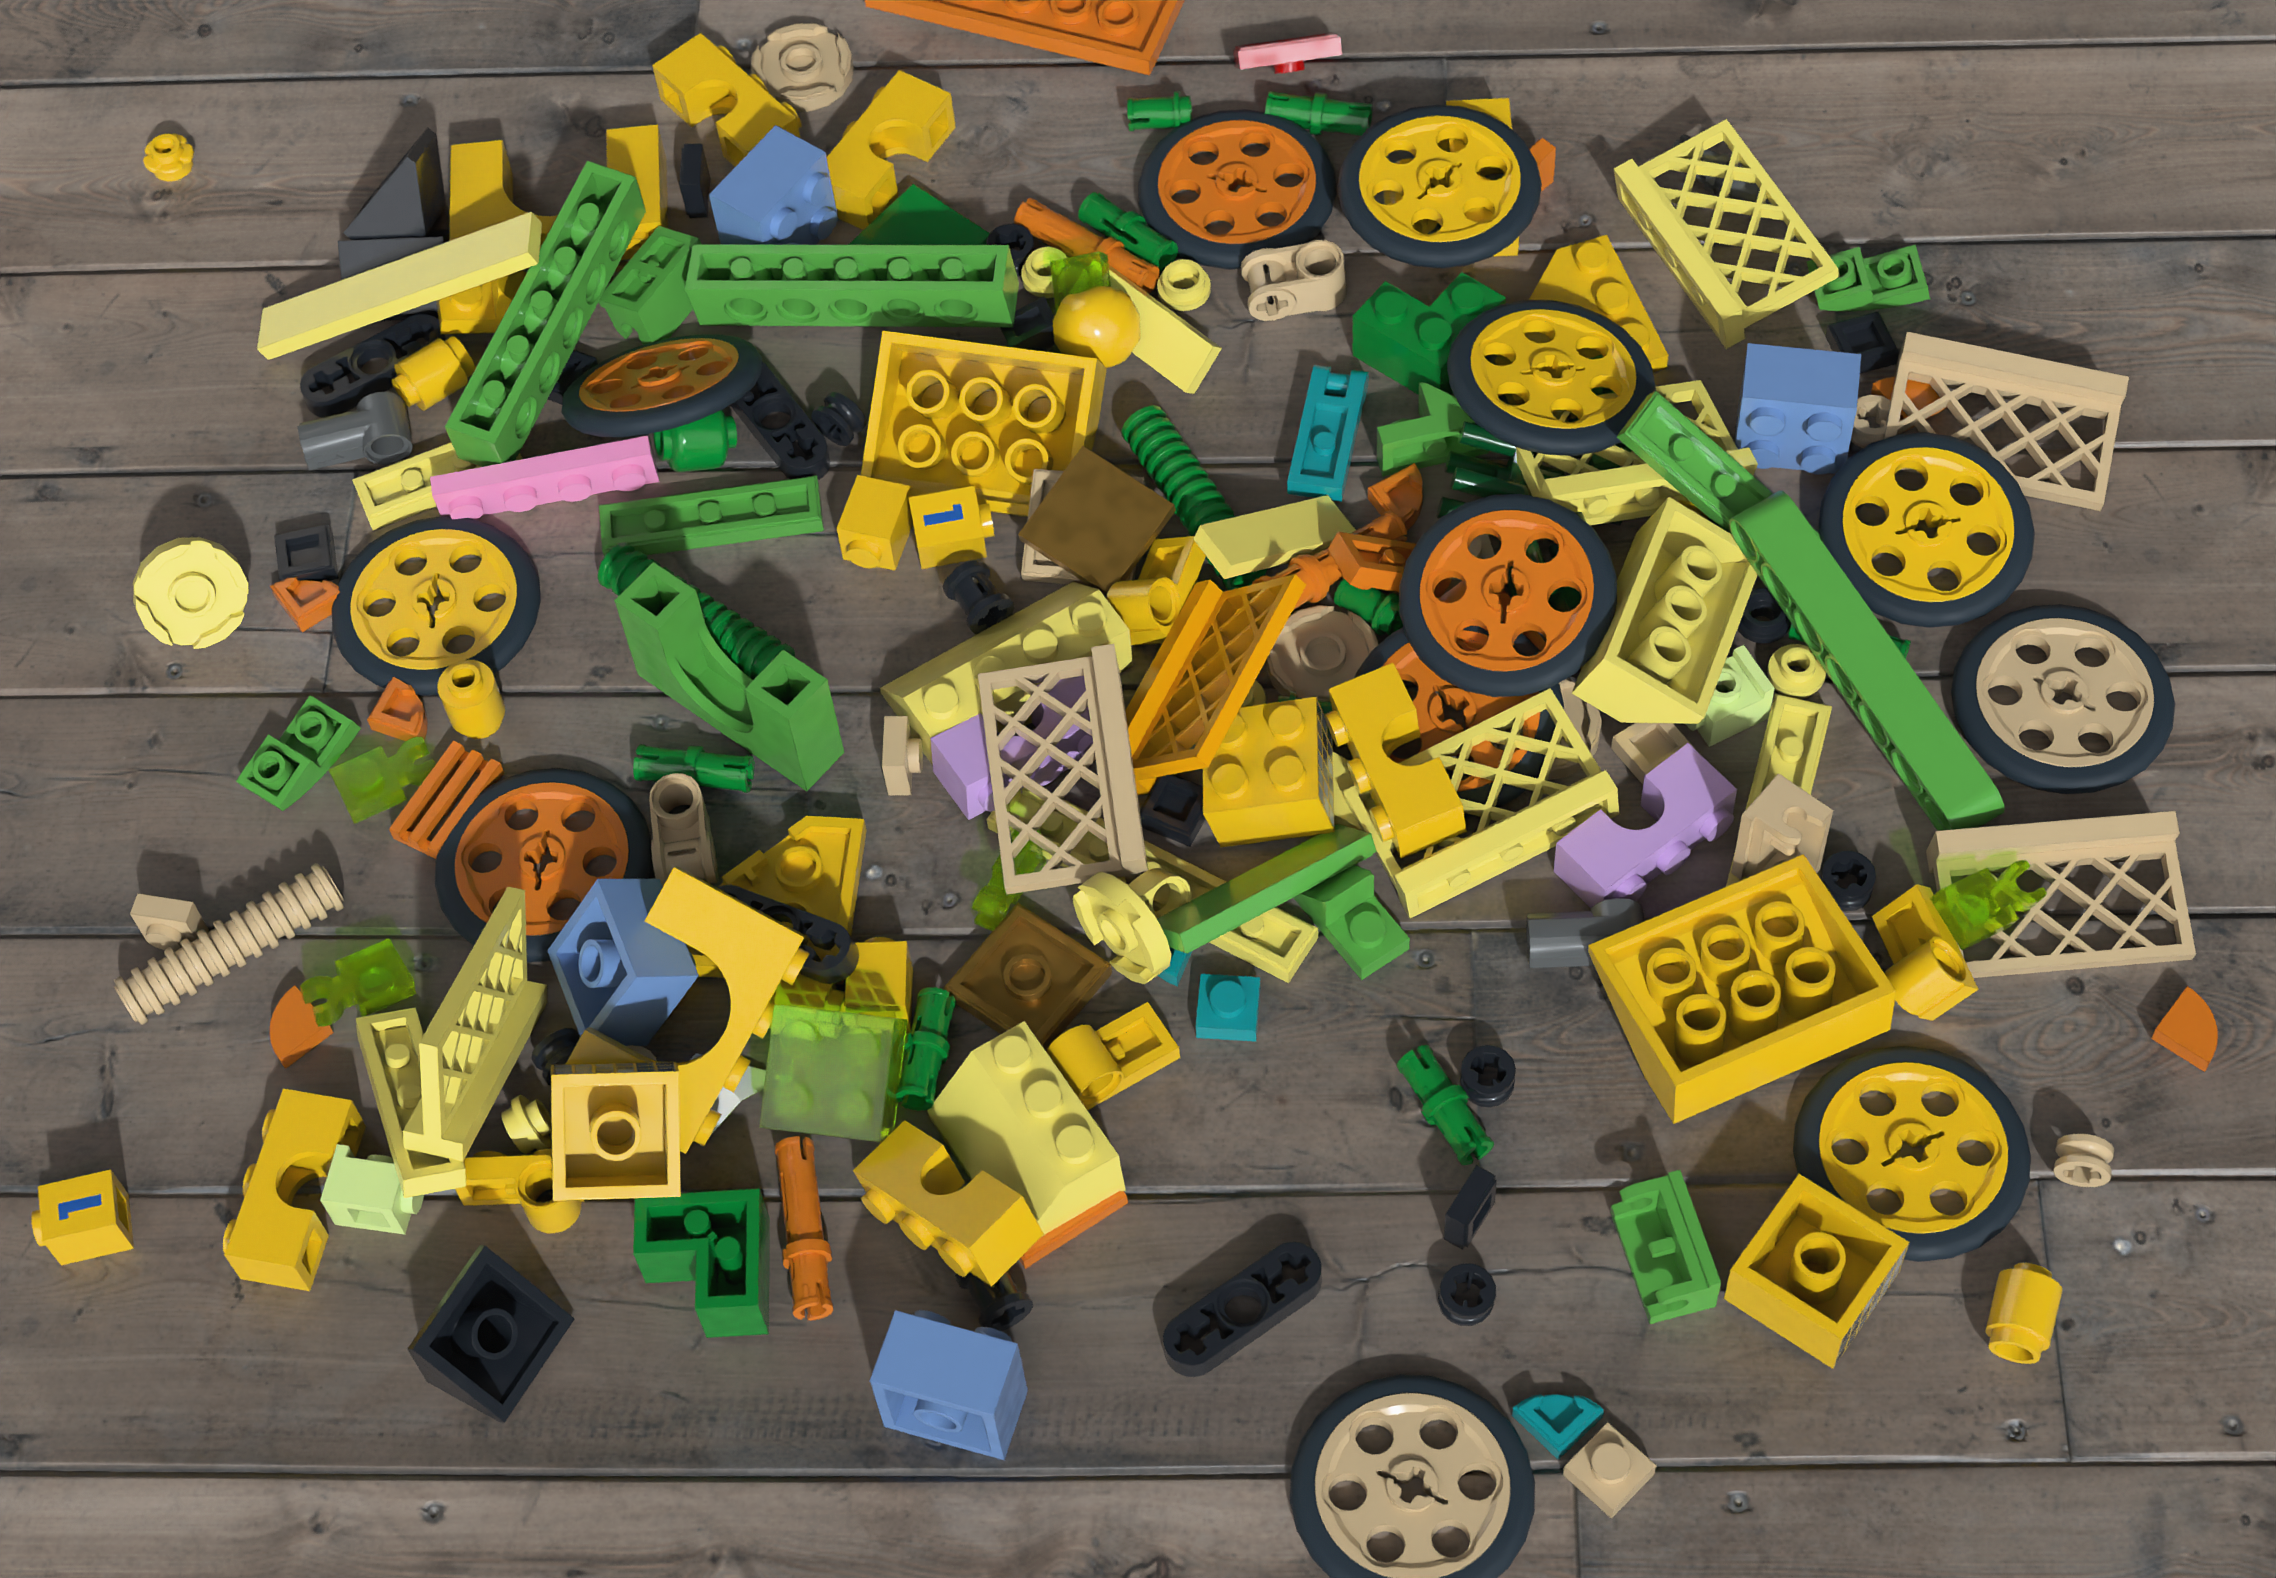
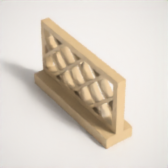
(2022, 381)
(1113, 762)
(2069, 845)

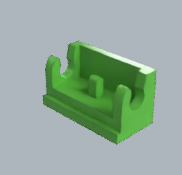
(651, 288)
(1666, 1248)

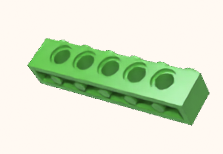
(853, 285)
(546, 317)

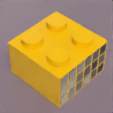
(1271, 775)
(615, 1131)
(1815, 1270)

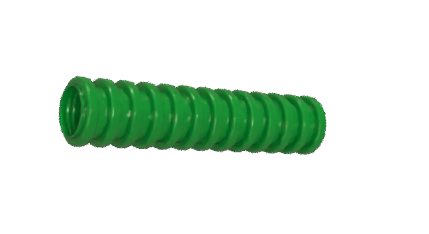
(1179, 476)
(737, 637)

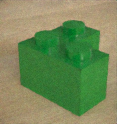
(1414, 339)
(717, 1243)

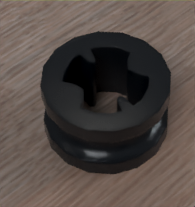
(1014, 236)
(839, 419)
(1854, 863)
(554, 1050)
(1491, 1057)
(1471, 1275)

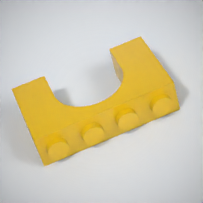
(484, 183)
(753, 957)

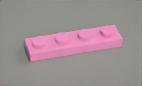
(545, 479)

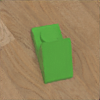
(1426, 438)
(1355, 920)

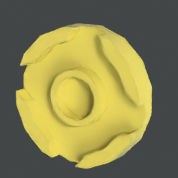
(190, 592)
(1127, 921)

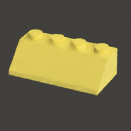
(1671, 621)
(1045, 632)

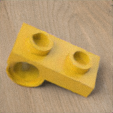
(1158, 595)
(1926, 959)
(1114, 1056)
(505, 1179)

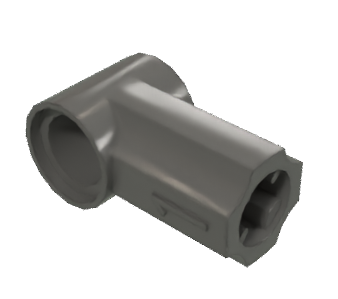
(373, 432)
(1564, 937)

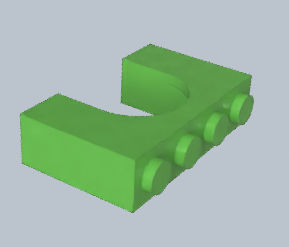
(778, 716)

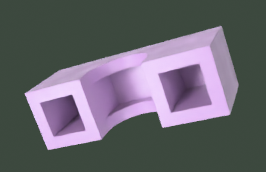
(962, 754)
(1614, 862)

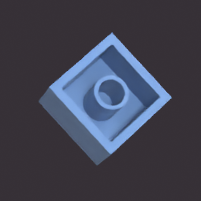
(776, 195)
(1797, 407)
(617, 966)
(949, 1383)

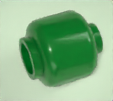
(697, 444)

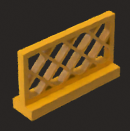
(1204, 675)

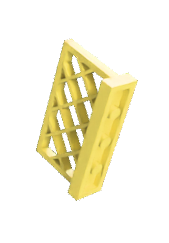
(1690, 261)
(1635, 487)
(1515, 834)
(476, 1036)

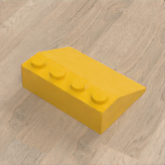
(978, 416)
(1742, 987)

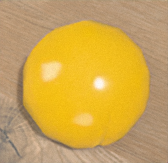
(1097, 325)

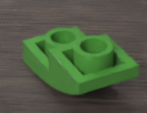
(1873, 282)
(306, 750)

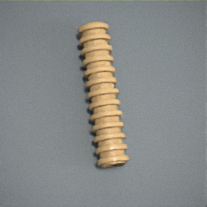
(229, 943)

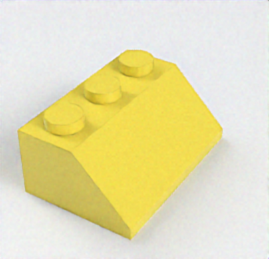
(1027, 1128)

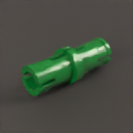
(1321, 113)
(1129, 229)
(705, 768)
(925, 1049)
(1445, 1105)

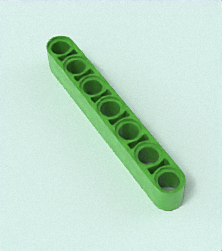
(1865, 665)

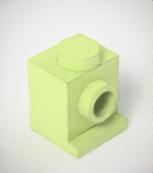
(1739, 700)
(367, 1193)

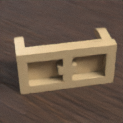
(1780, 827)

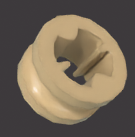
(1872, 406)
(2083, 1160)

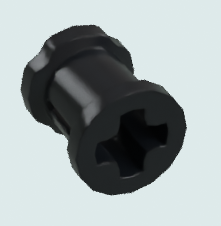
(977, 596)
(1000, 1304)

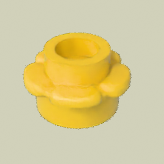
(169, 157)

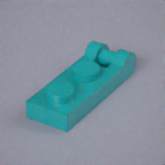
(1327, 433)

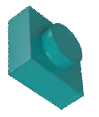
(1228, 1007)

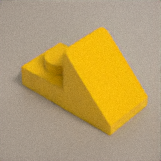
(479, 307)

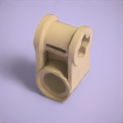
(1298, 279)
(681, 838)

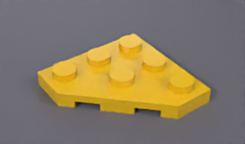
(1595, 279)
(809, 870)

